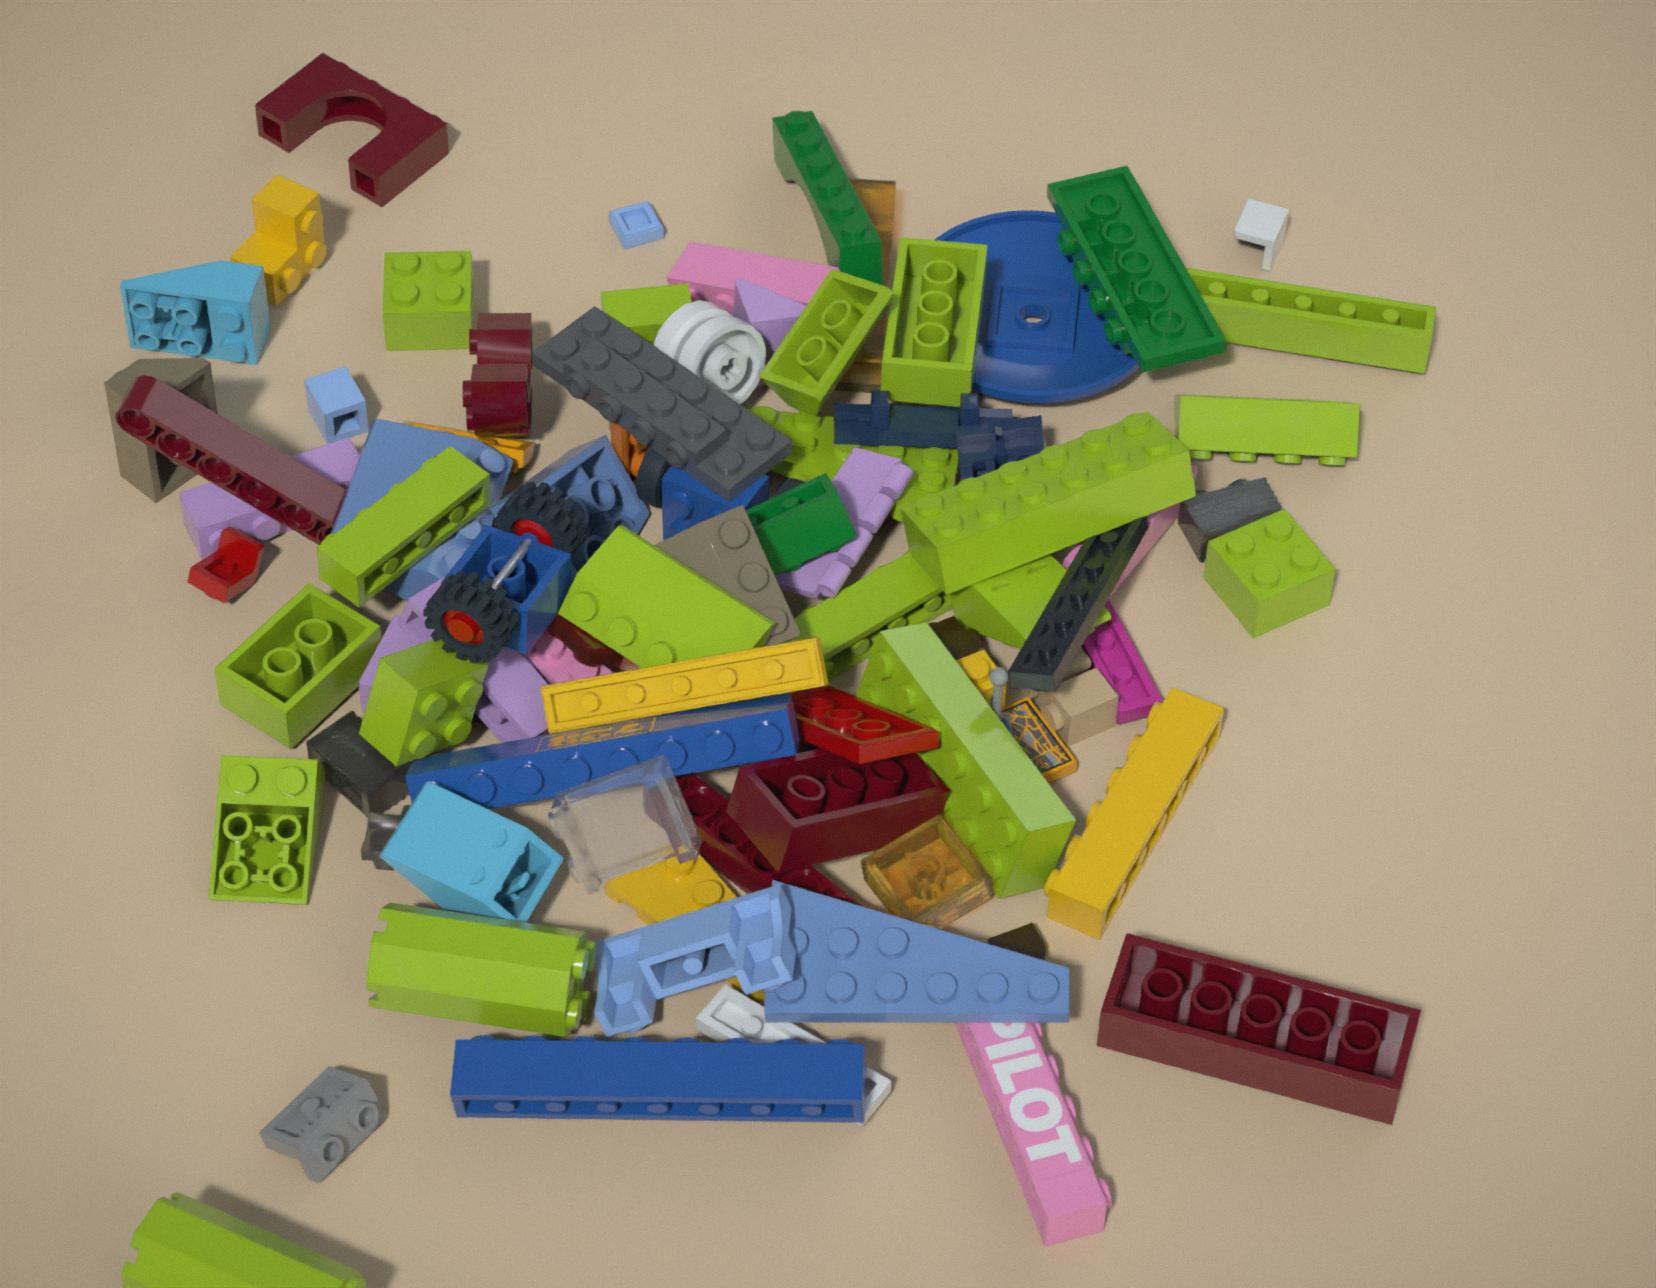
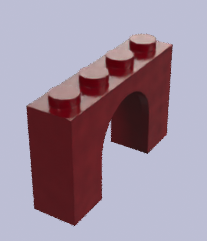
(333, 93)

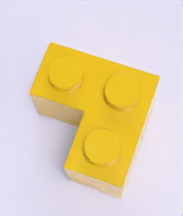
(286, 236)

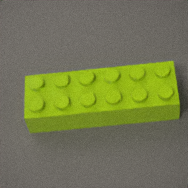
(1047, 501)
(996, 791)

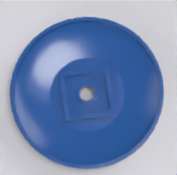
(1026, 277)

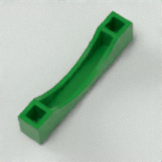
(843, 224)

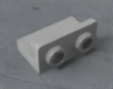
(325, 1122)

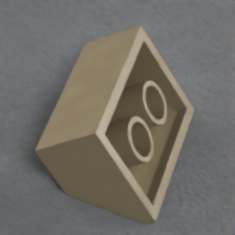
(139, 463)
(732, 558)

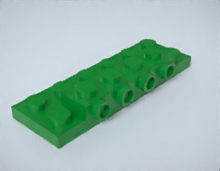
(1132, 271)

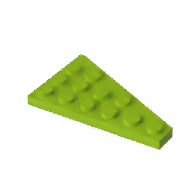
(817, 454)

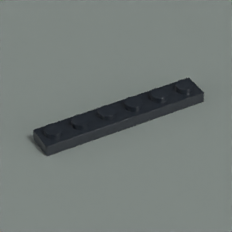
(1075, 607)

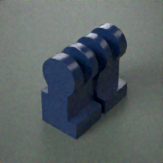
(982, 452)

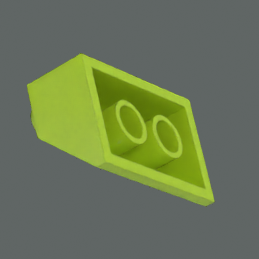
(825, 340)

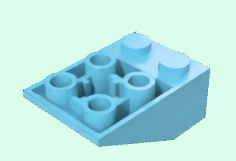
(200, 311)
(470, 857)

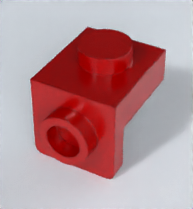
(229, 568)

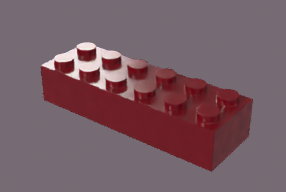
(1258, 1028)

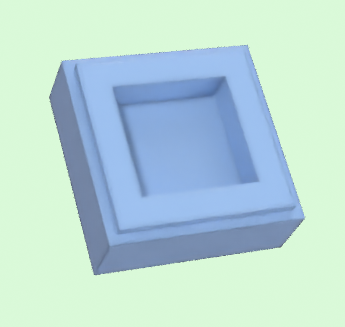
(636, 225)

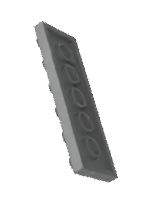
(662, 403)

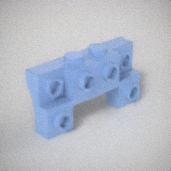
(721, 941)

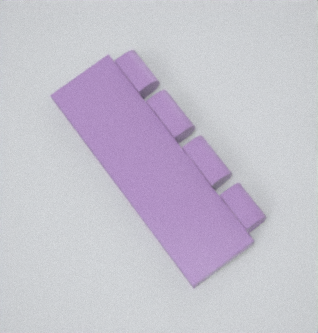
(867, 490)

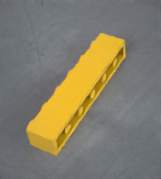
(1133, 813)

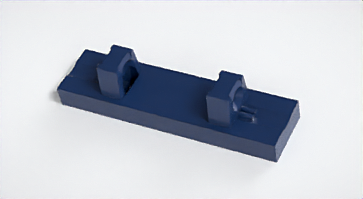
(910, 425)

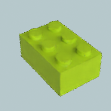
(297, 665)

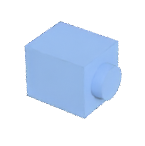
(336, 405)

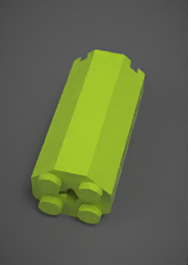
(480, 969)
(202, 1247)

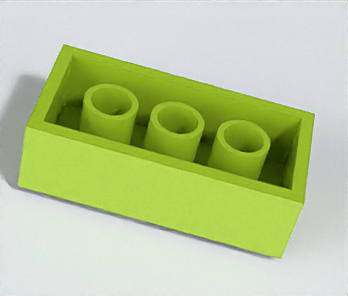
(934, 321)

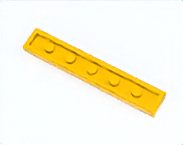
(684, 685)

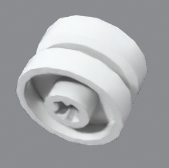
(714, 347)

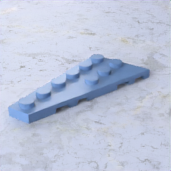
(893, 970)

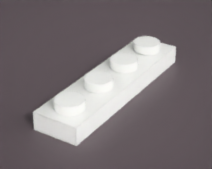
(737, 1016)

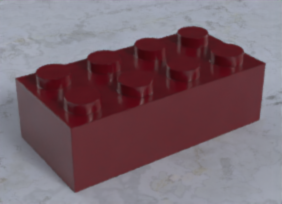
(829, 807)

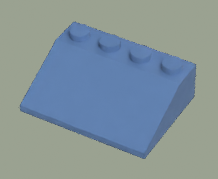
(391, 456)

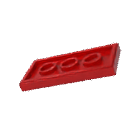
(857, 727)

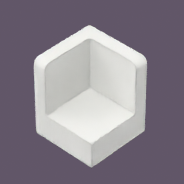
(1263, 226)

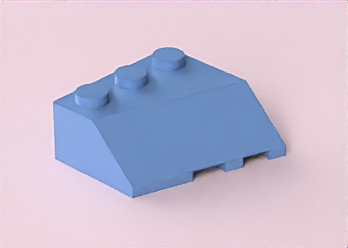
(601, 490)

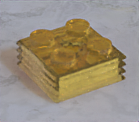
(932, 851)

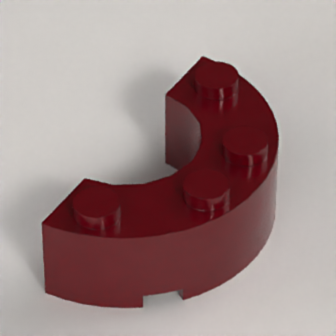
(500, 383)

